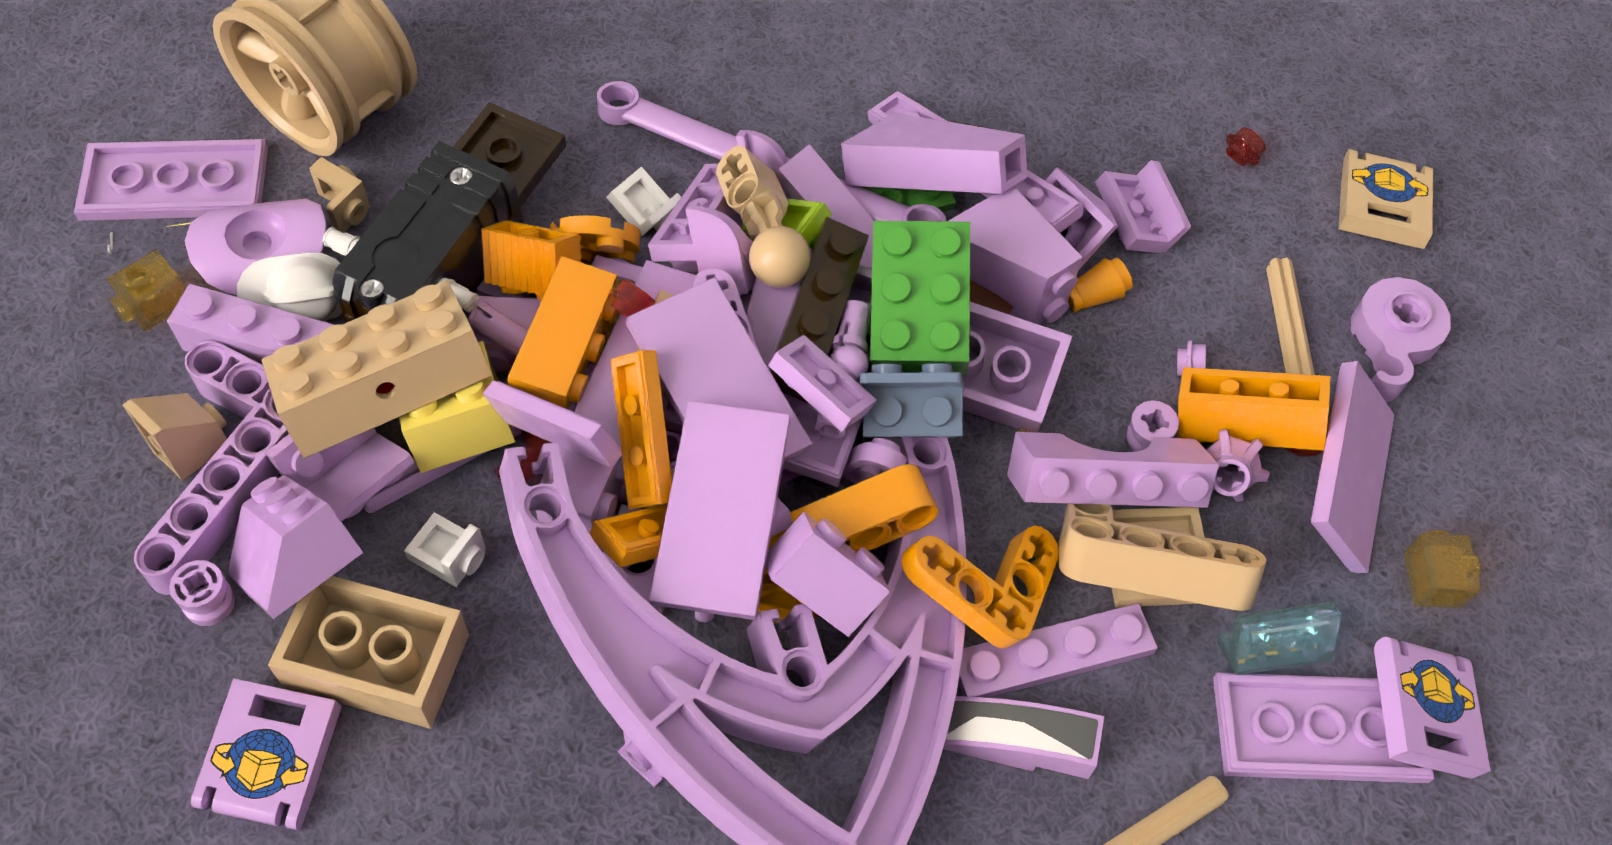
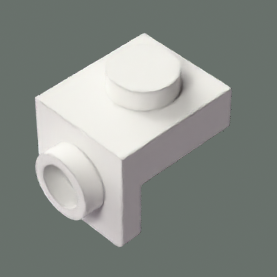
(642, 201)
(447, 549)

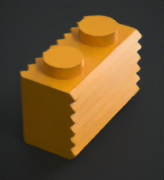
(525, 256)

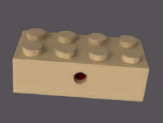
(374, 368)

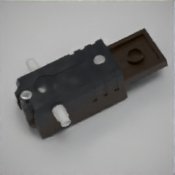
(437, 220)

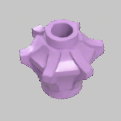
(1244, 454)

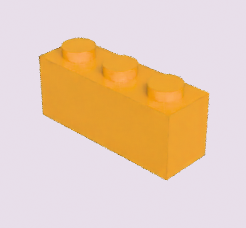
(565, 334)
(1268, 406)

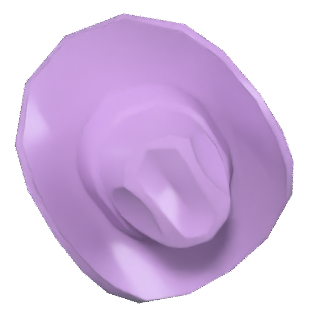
(233, 238)

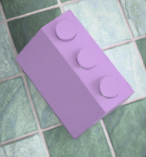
(287, 544)

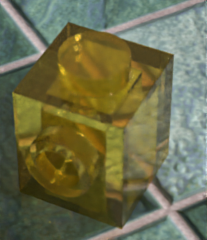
(146, 290)
(1442, 570)

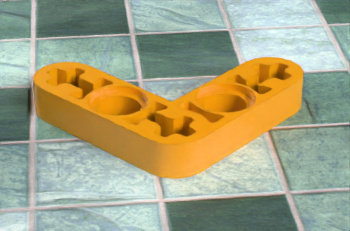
(999, 609)

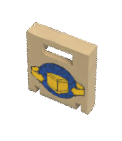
(1390, 188)

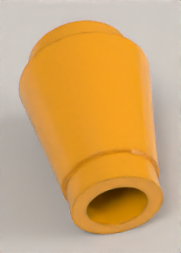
(1100, 285)

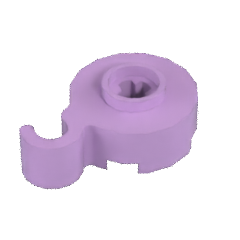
(1399, 327)

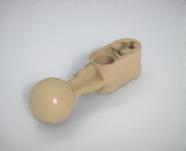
(753, 190)

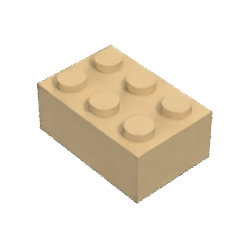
(371, 650)

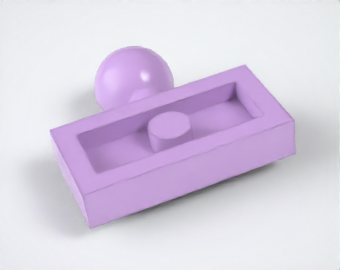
(826, 382)

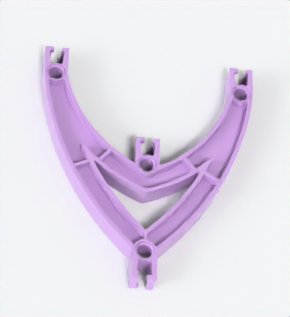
(681, 694)

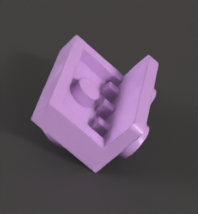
(1144, 208)

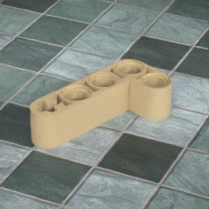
(1157, 560)

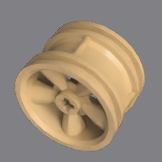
(316, 64)

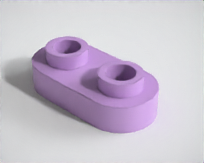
(872, 459)

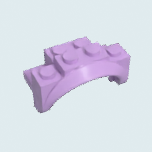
(705, 229)

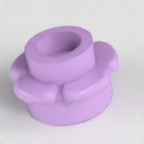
(1191, 357)

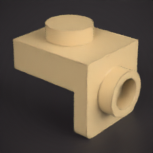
(344, 191)

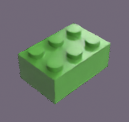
(920, 294)

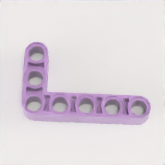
(231, 464)

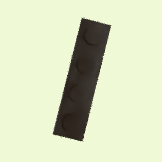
(823, 290)

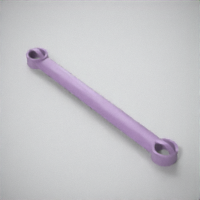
(718, 143)

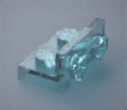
(1282, 638)

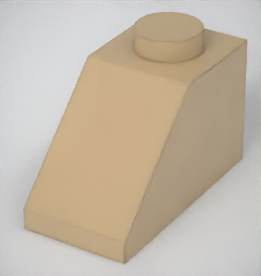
(178, 430)

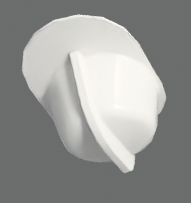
(293, 284)

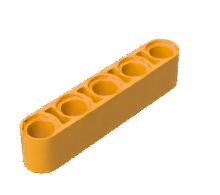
(872, 511)

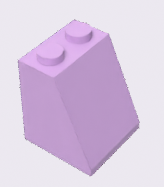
(1020, 256)

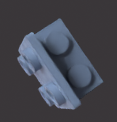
(914, 403)

